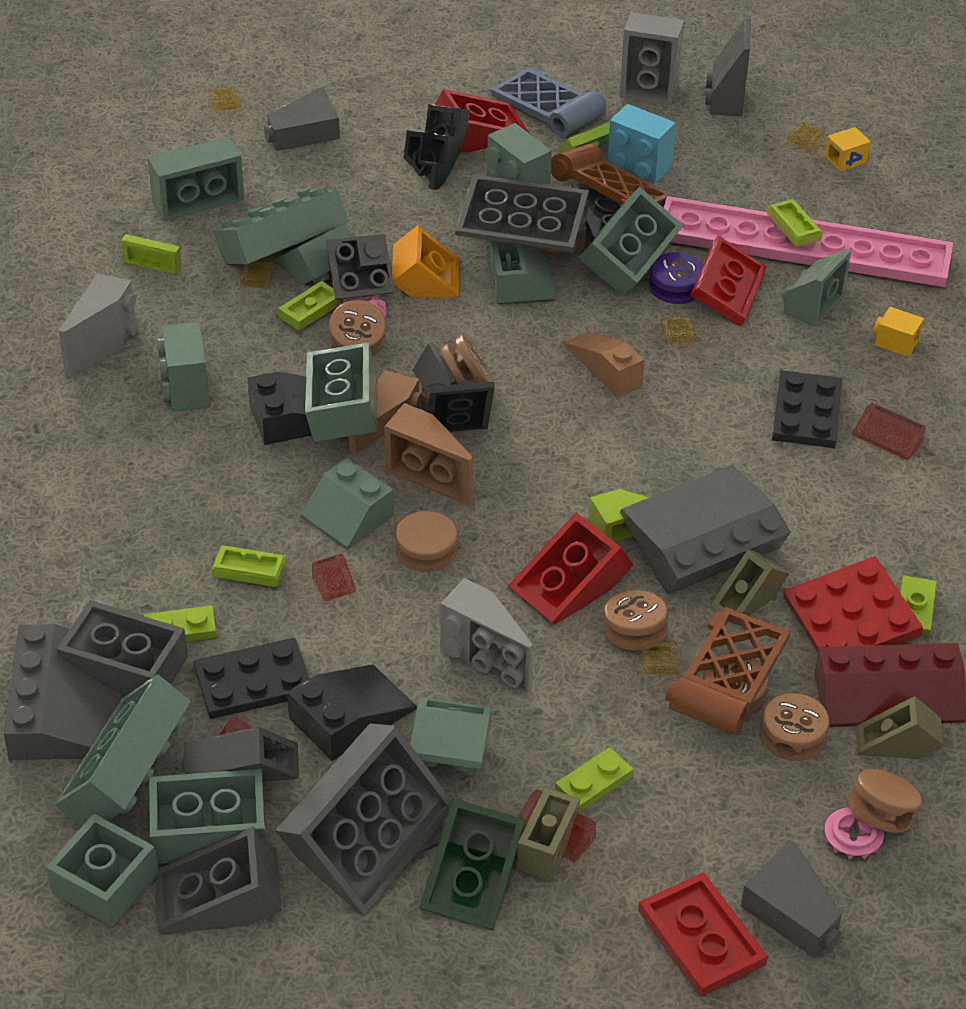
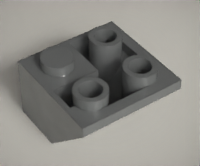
(360, 266)

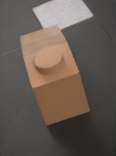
(609, 360)
(392, 393)

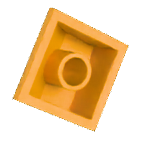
(424, 266)

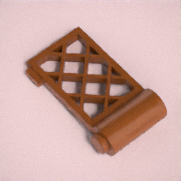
(587, 166)
(713, 699)

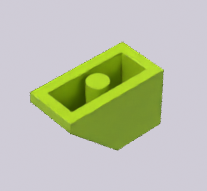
(606, 515)

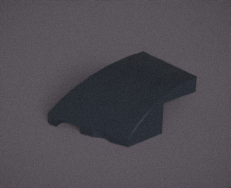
(437, 148)

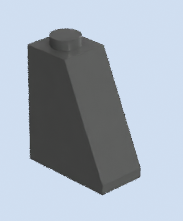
(303, 122)
(243, 751)
(794, 901)

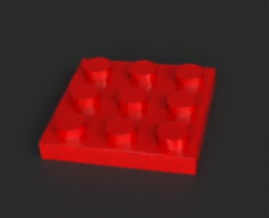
(853, 608)

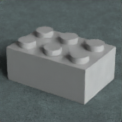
(651, 58)

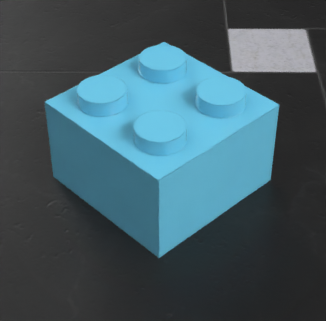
(641, 143)

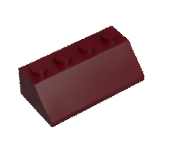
(868, 680)

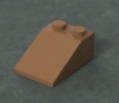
(428, 454)

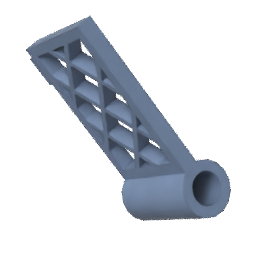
(567, 114)

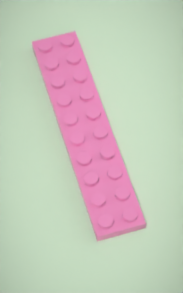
(757, 235)

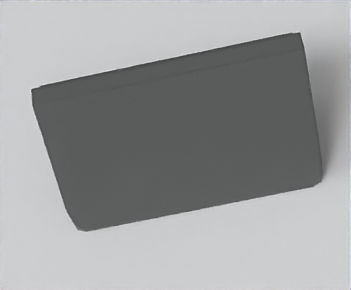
(432, 368)

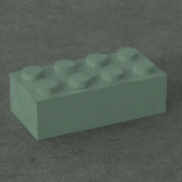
(280, 225)
(124, 752)

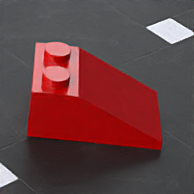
(484, 118)
(571, 570)

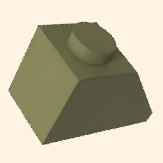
(750, 584)
(901, 731)
(547, 834)

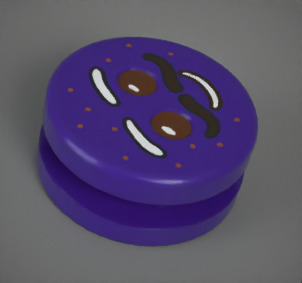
(674, 277)

